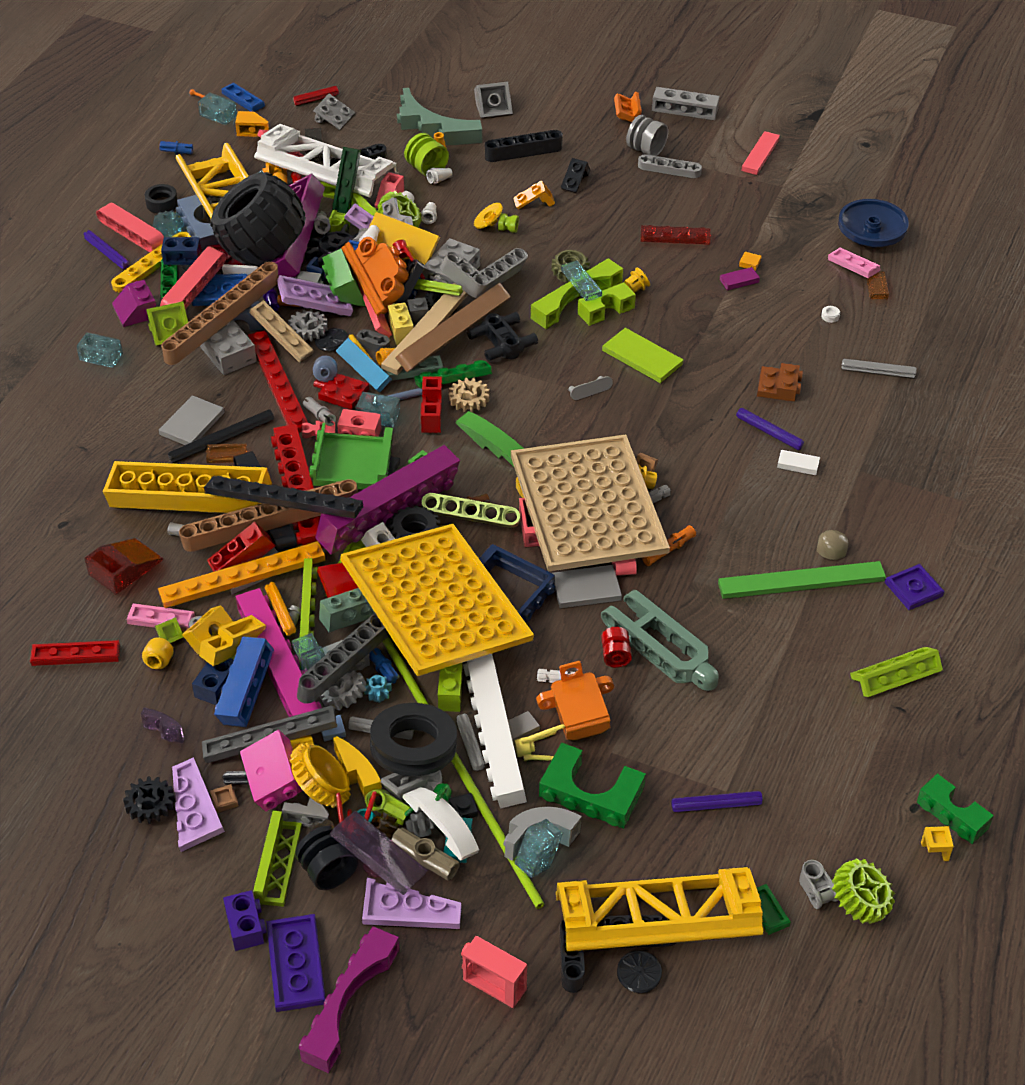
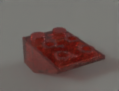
(120, 563)

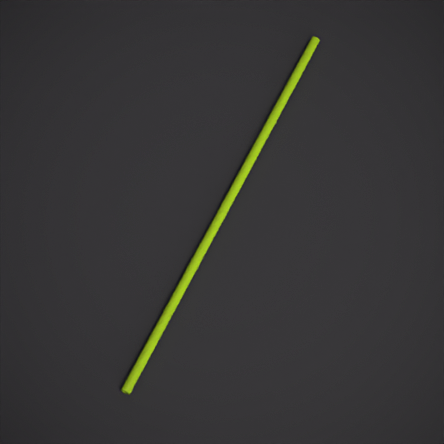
(467, 780)

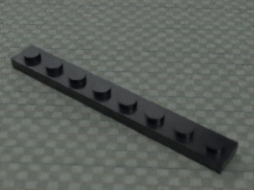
(284, 497)

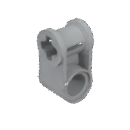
(817, 887)

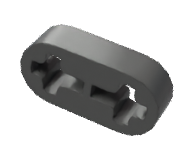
(373, 340)

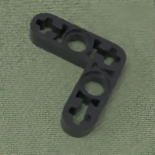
(414, 270)

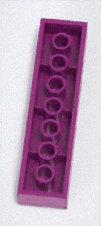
(310, 194)
(384, 498)

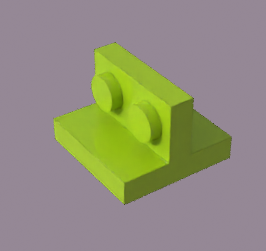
(166, 320)

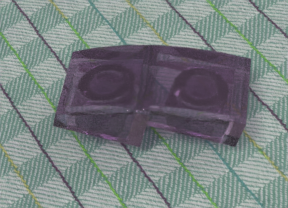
(168, 727)

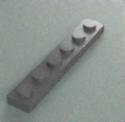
(291, 727)

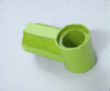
(390, 806)

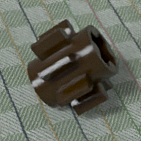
(385, 824)

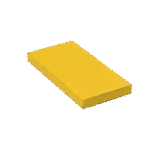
(420, 242)

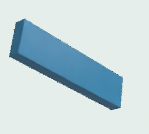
(363, 365)

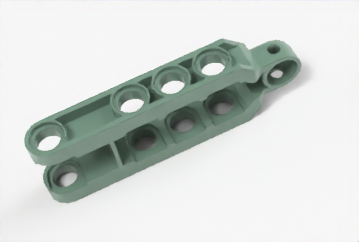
(652, 616)

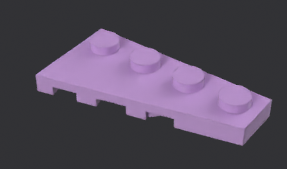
(194, 806)
(390, 908)

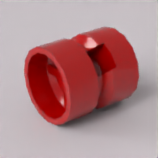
(616, 647)

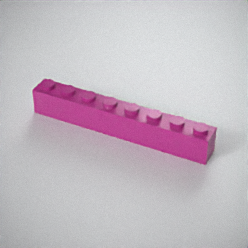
(283, 665)

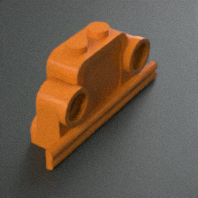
(378, 272)

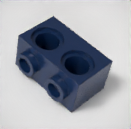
(180, 250)
(210, 681)

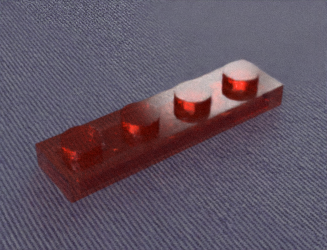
(669, 234)

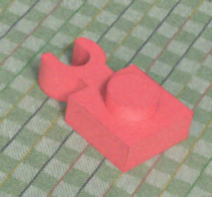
(311, 430)

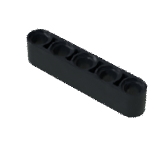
(523, 145)

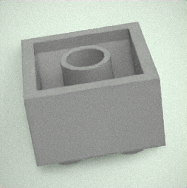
(493, 99)

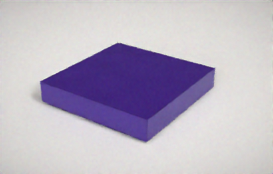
(914, 587)

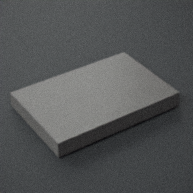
(191, 420)
(587, 586)

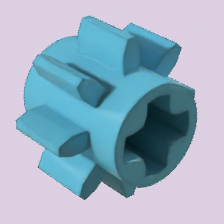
(377, 688)

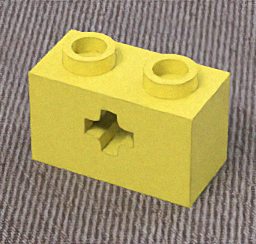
(399, 321)

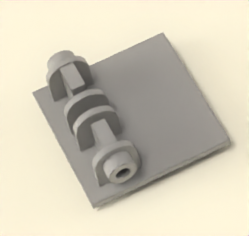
(333, 112)

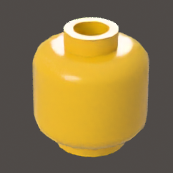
(157, 653)

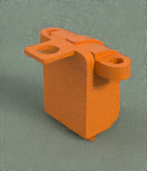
(578, 702)

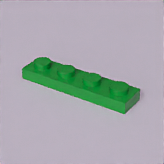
(461, 372)

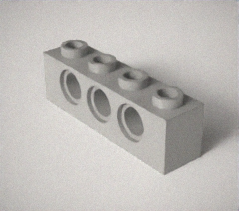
(685, 103)

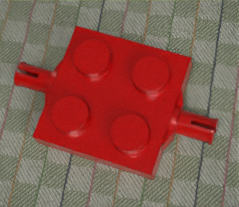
(341, 391)

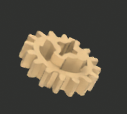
(469, 395)

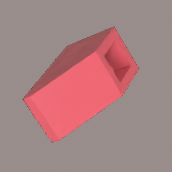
(391, 182)

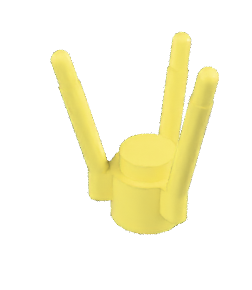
(525, 745)

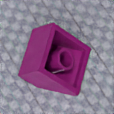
(133, 302)

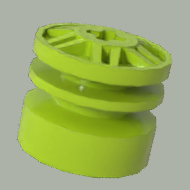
(425, 153)

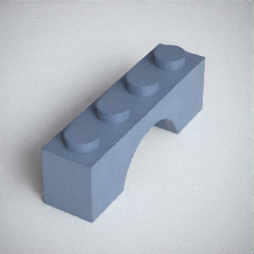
(191, 213)

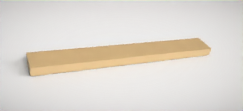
(435, 316)

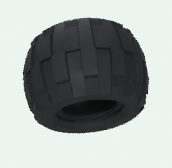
(258, 219)

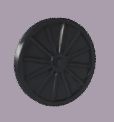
(331, 340)
(639, 971)

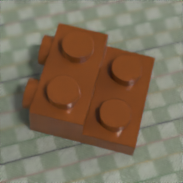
(780, 383)

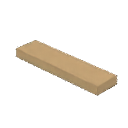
(281, 331)

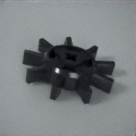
(328, 244)

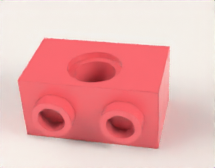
(359, 423)

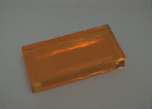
(878, 286)
(224, 452)

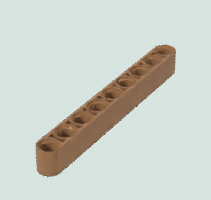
(219, 313)
(452, 327)
(267, 516)

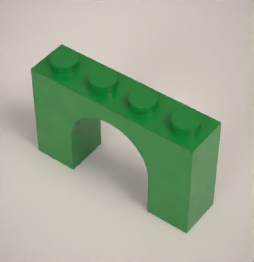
(611, 806)

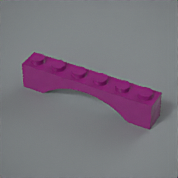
(373, 957)

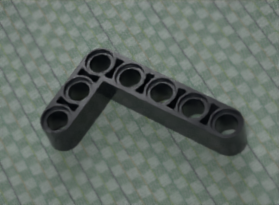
(575, 964)

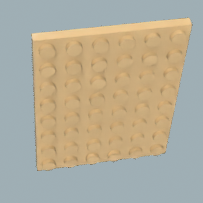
(588, 503)

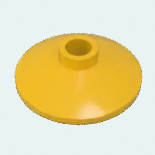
(488, 216)

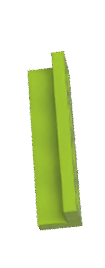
(898, 671)
(269, 856)

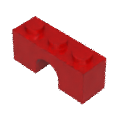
(431, 405)

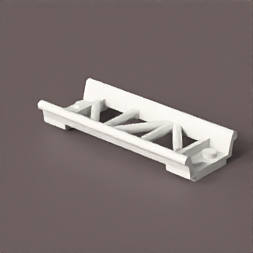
(278, 142)

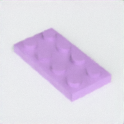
(311, 295)

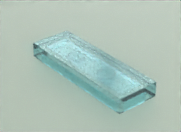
(581, 280)

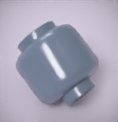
(325, 368)

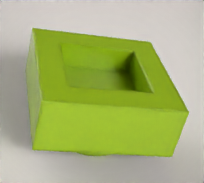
(169, 630)

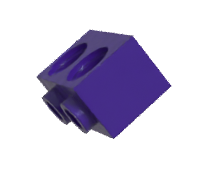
(243, 920)

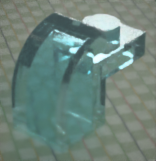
(307, 651)

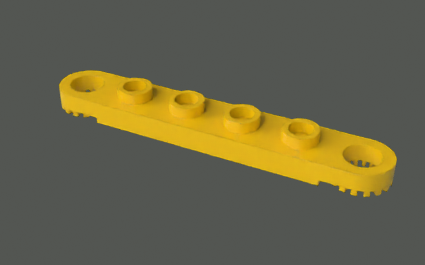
(141, 268)

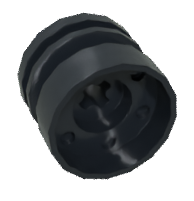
(325, 859)

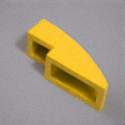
(224, 645)
(356, 767)

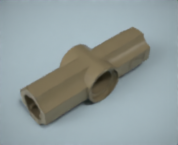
(435, 859)

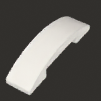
(445, 817)

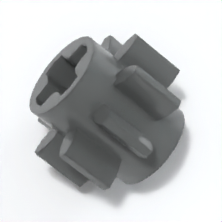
(420, 824)

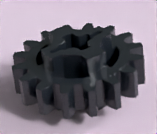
(149, 799)

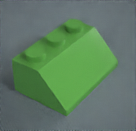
(342, 278)

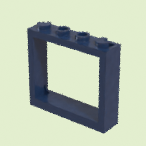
(545, 580)

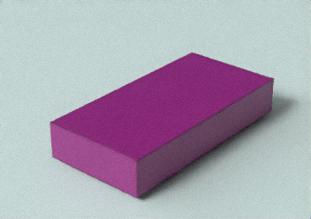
(739, 278)

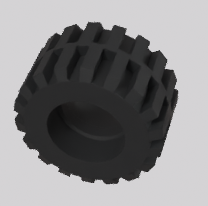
(412, 521)

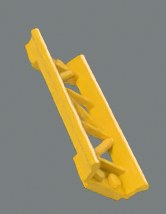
(207, 170)
(732, 884)

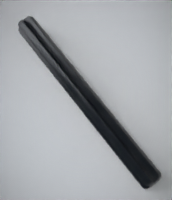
(220, 436)

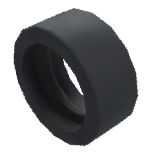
(159, 191)

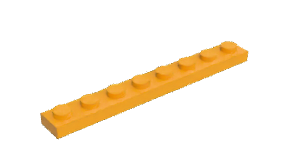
(240, 574)

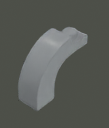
(563, 819)

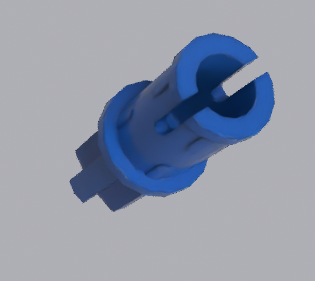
(176, 147)
(383, 666)

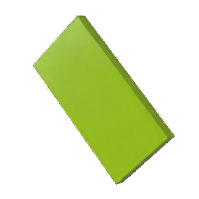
(642, 355)

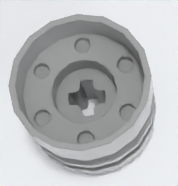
(647, 135)

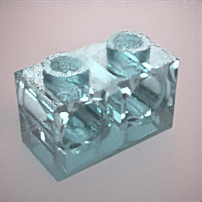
(99, 350)
(538, 848)

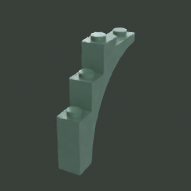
(455, 131)

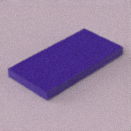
(295, 963)

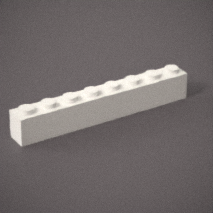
(495, 732)

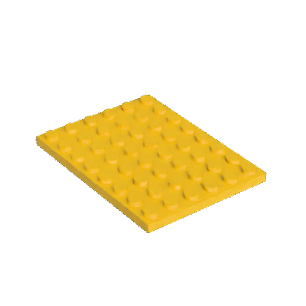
(436, 599)

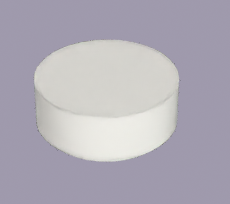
(830, 314)

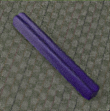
(107, 250)
(770, 429)
(716, 801)

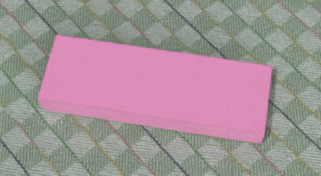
(854, 262)
(151, 615)

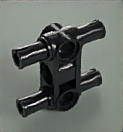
(502, 336)

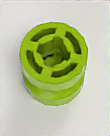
(508, 222)

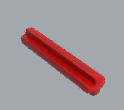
(315, 95)

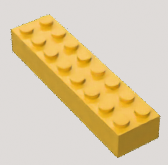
(176, 486)

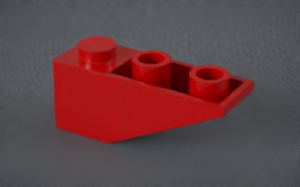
(245, 547)

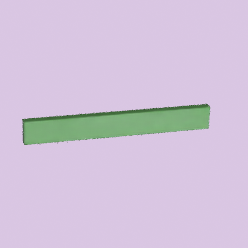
(801, 579)

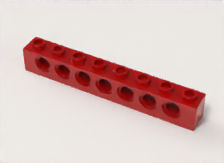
(295, 475)

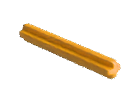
(280, 608)

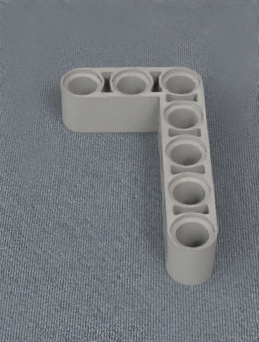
(476, 282)

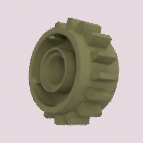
(566, 257)

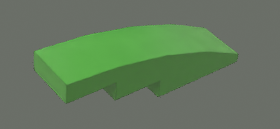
(488, 435)

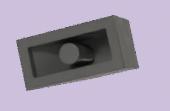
(417, 309)

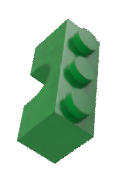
(967, 822)

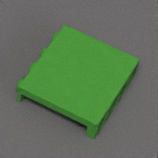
(350, 457)

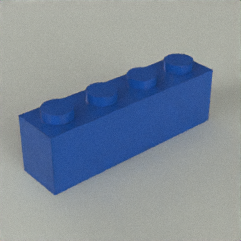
(244, 681)

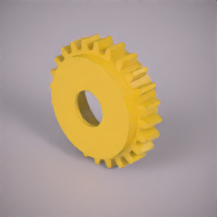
(319, 774)

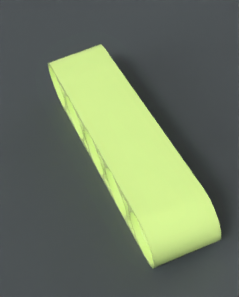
(479, 516)

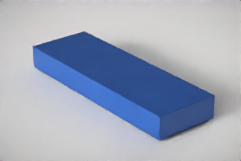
(243, 97)

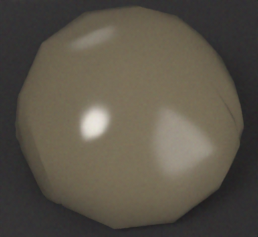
(832, 544)

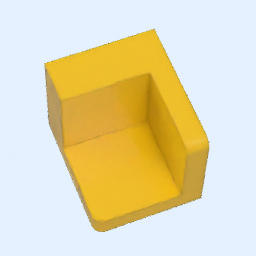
(938, 840)

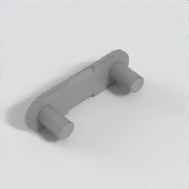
(588, 389)

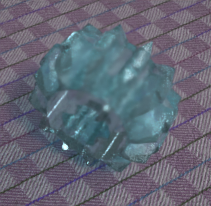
(168, 223)

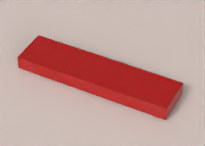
(75, 653)

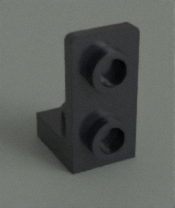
(574, 175)

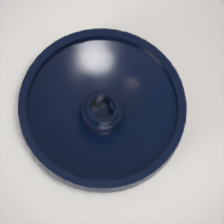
(873, 222)

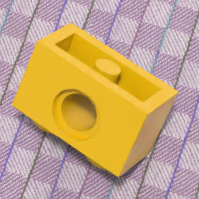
(199, 631)

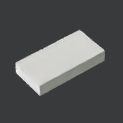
(798, 462)

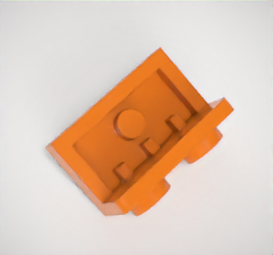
(627, 107)

